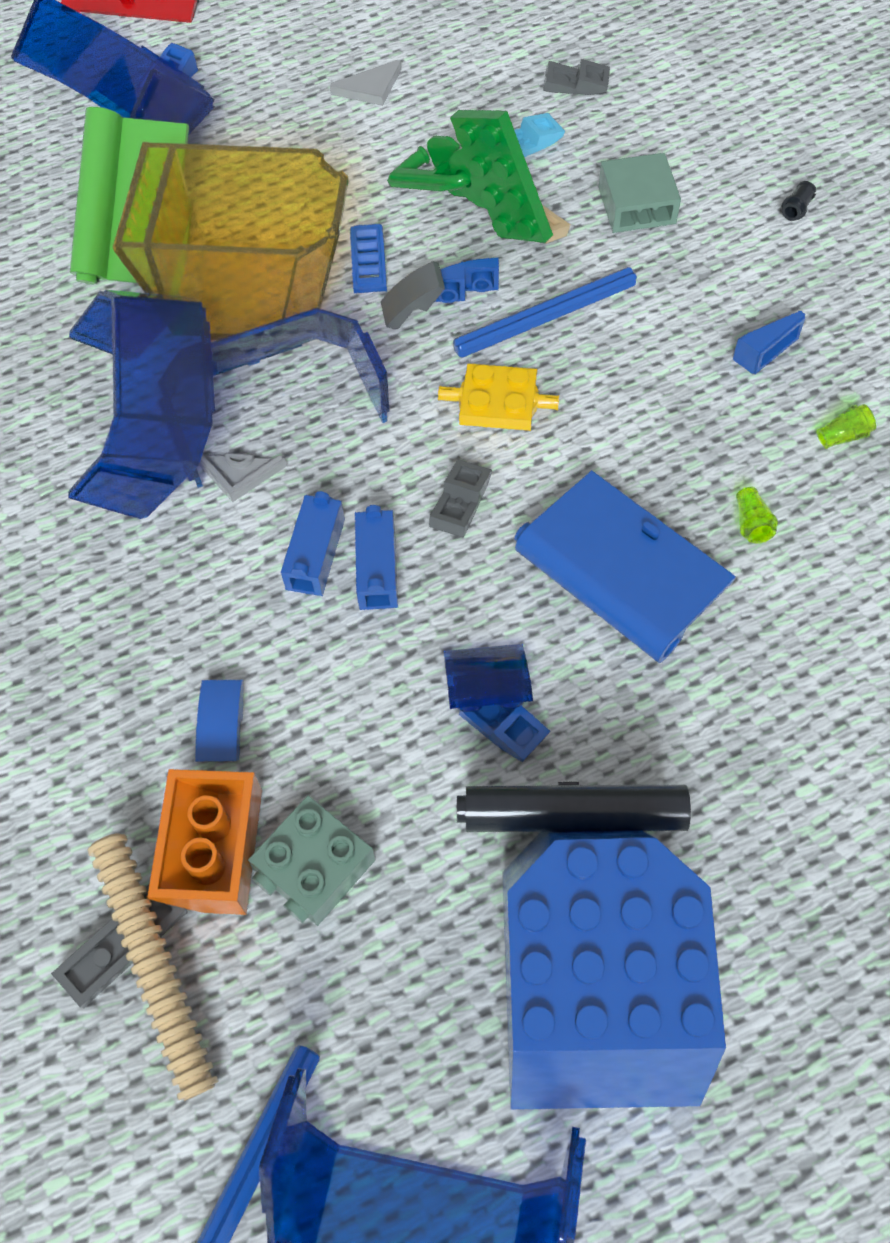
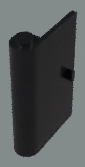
(575, 808)

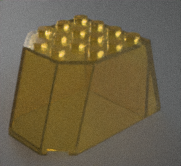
(233, 229)

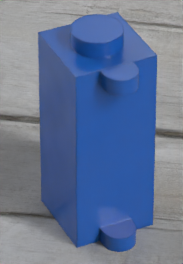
(313, 544)
(375, 559)

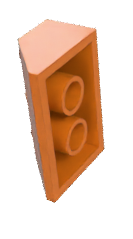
(206, 841)

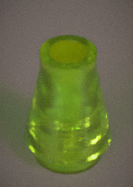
(849, 426)
(755, 517)

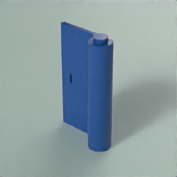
(623, 564)

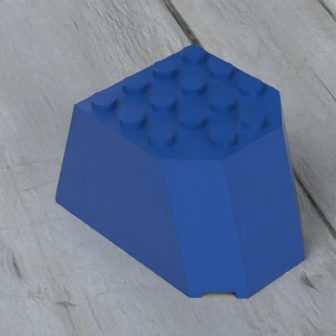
(609, 974)

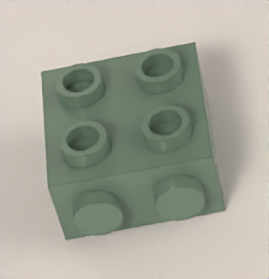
(639, 192)
(311, 861)

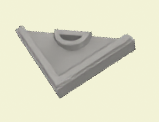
(369, 86)
(240, 473)

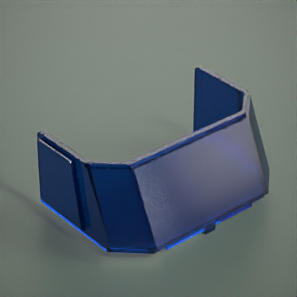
(108, 67)
(291, 333)
(158, 397)
(355, 1195)

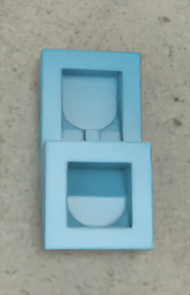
(538, 133)

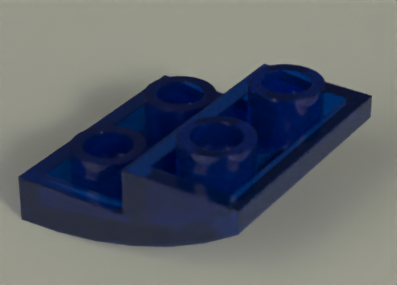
(487, 677)

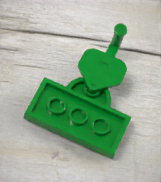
(485, 170)

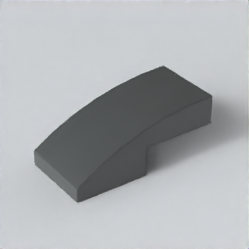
(586, 80)
(414, 291)
(460, 498)

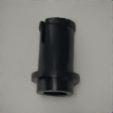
(795, 206)

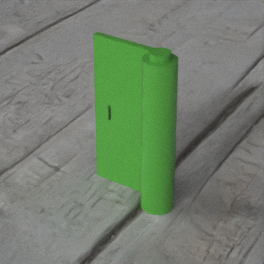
(105, 175)

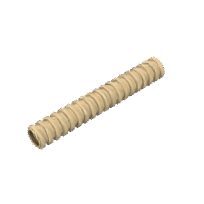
(152, 966)

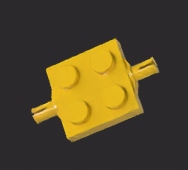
(498, 397)

